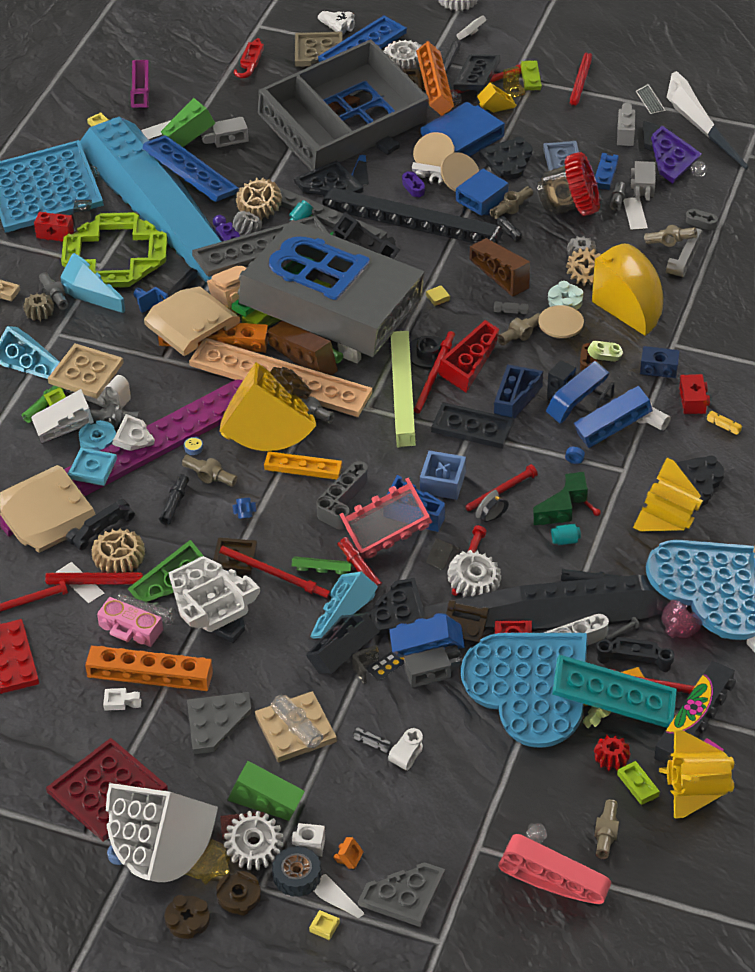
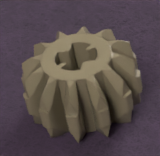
(38, 306)

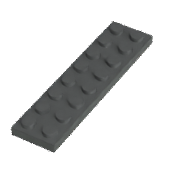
(243, 249)

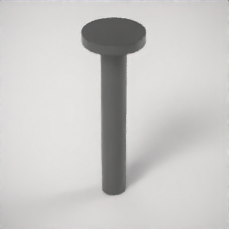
(634, 623)

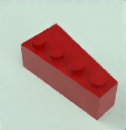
(467, 358)

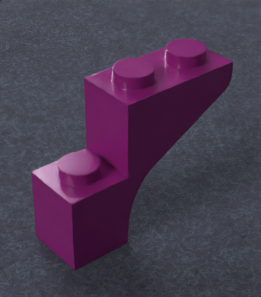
(140, 84)

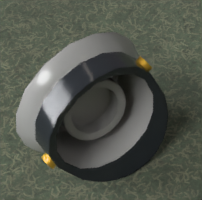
(491, 507)

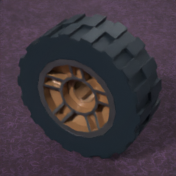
(305, 865)

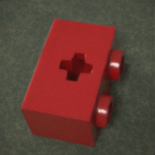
(53, 226)
(693, 394)

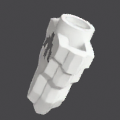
(338, 21)

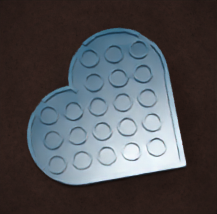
(712, 580)
(518, 678)

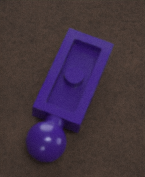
(224, 230)

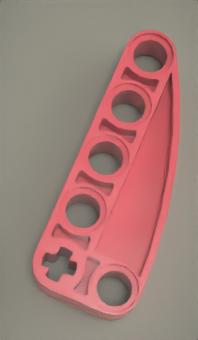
(552, 871)

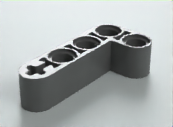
(339, 494)

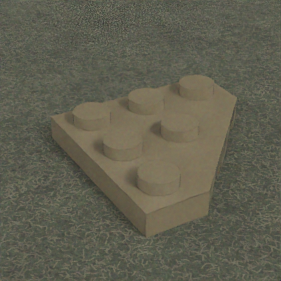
(311, 45)

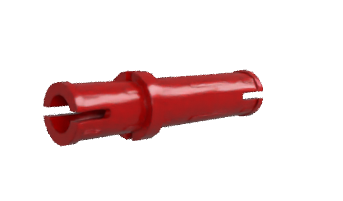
(357, 561)

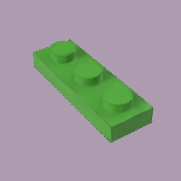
(322, 565)

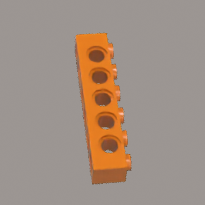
(435, 78)
(243, 335)
(149, 668)

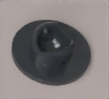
(425, 351)

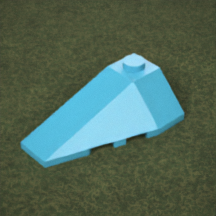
(89, 287)
(25, 354)
(348, 596)

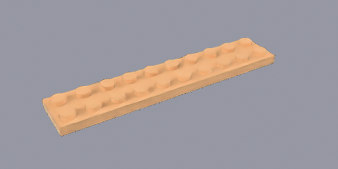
(237, 362)

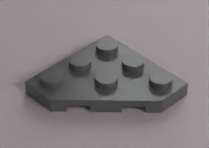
(215, 719)
(404, 894)

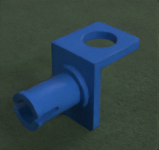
(149, 299)

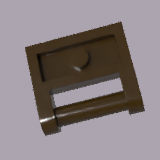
(471, 629)

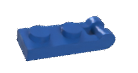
(606, 171)

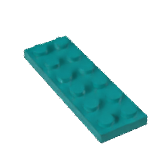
(614, 691)

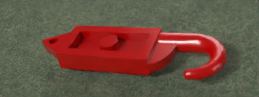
(250, 58)

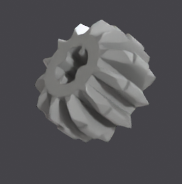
(246, 223)
(581, 243)

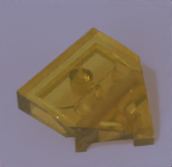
(211, 863)

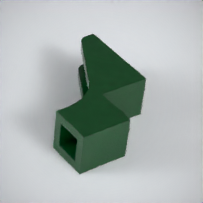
(559, 507)

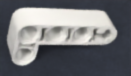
(115, 392)
(595, 627)

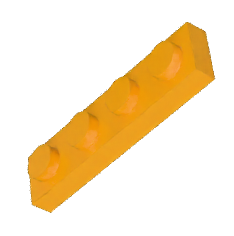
(303, 465)

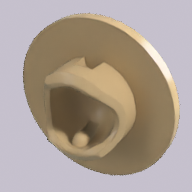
(433, 149)
(457, 169)
(561, 321)

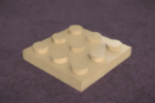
(85, 370)
(281, 740)

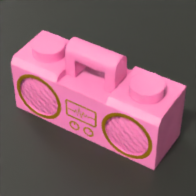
(129, 621)

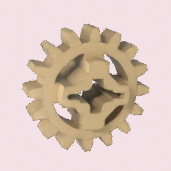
(574, 266)

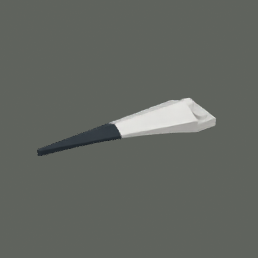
(688, 105)

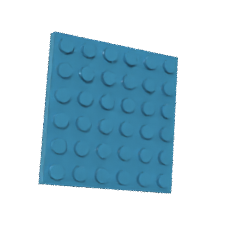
(45, 183)

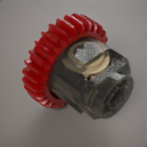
(570, 187)

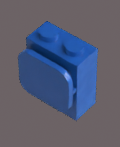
(482, 192)

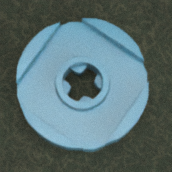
(89, 432)

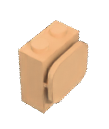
(225, 285)

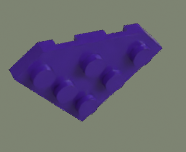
(672, 154)

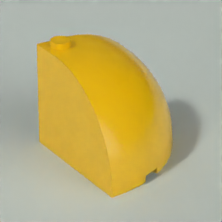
(628, 287)
(265, 414)

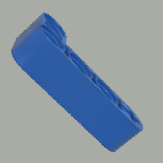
(576, 391)

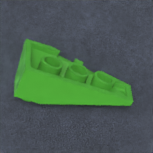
(157, 581)

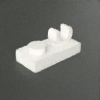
(429, 171)

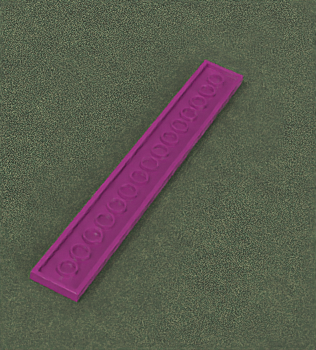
(168, 434)

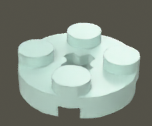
(564, 289)

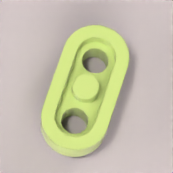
(605, 351)

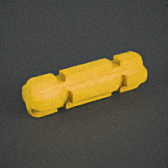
(724, 422)

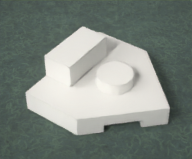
(132, 434)

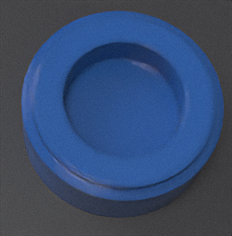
(574, 455)

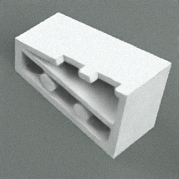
(62, 417)

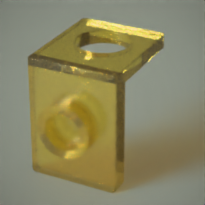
(511, 81)

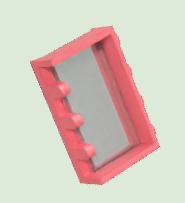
(386, 520)

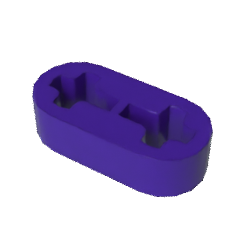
(413, 184)

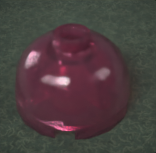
(680, 621)

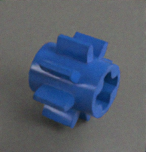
(244, 508)

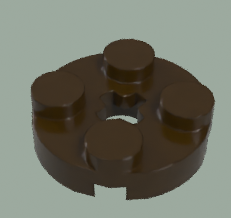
(238, 903)
(187, 905)

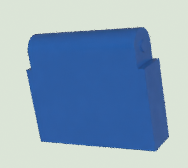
(468, 128)

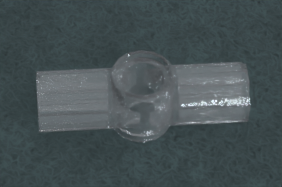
(297, 721)

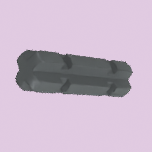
(509, 307)

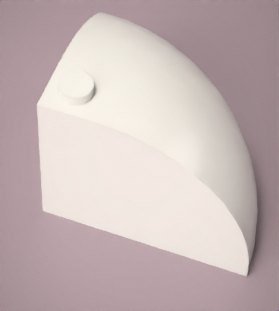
(157, 830)

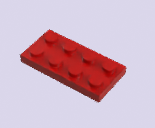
(16, 660)

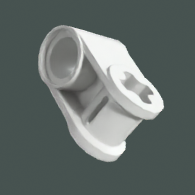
(407, 749)

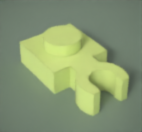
(594, 716)

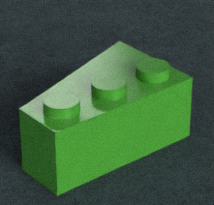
(188, 123)
(265, 792)

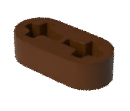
(585, 357)

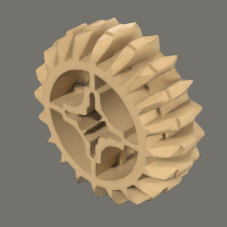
(259, 198)
(118, 551)

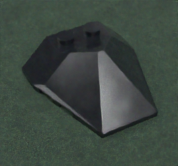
(352, 231)

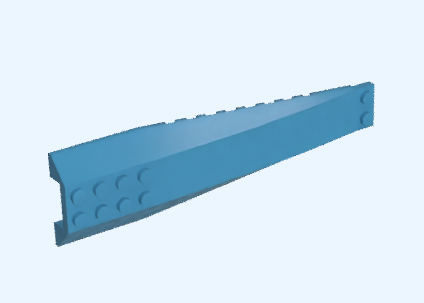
(148, 187)

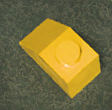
(495, 99)

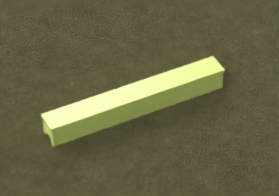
(402, 389)

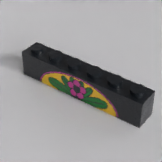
(698, 708)

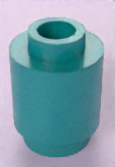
(301, 211)
(565, 534)

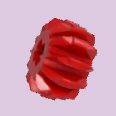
(612, 752)

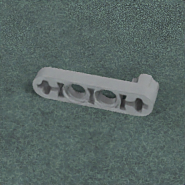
(680, 266)

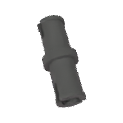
(617, 196)

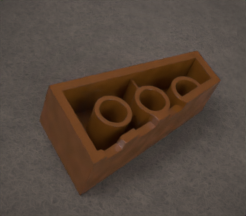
(502, 266)
(303, 347)

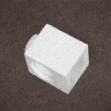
(313, 832)

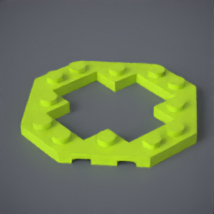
(141, 231)

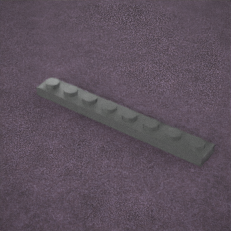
(324, 214)

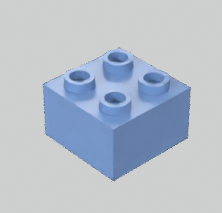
(443, 474)

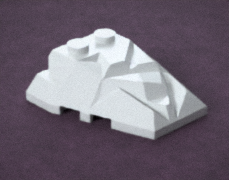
(210, 595)

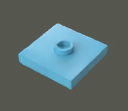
(92, 466)

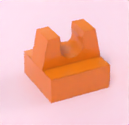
(349, 853)

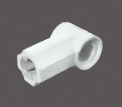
(656, 418)

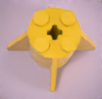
(669, 501)
(697, 773)

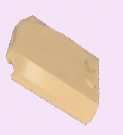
(189, 318)
(44, 508)

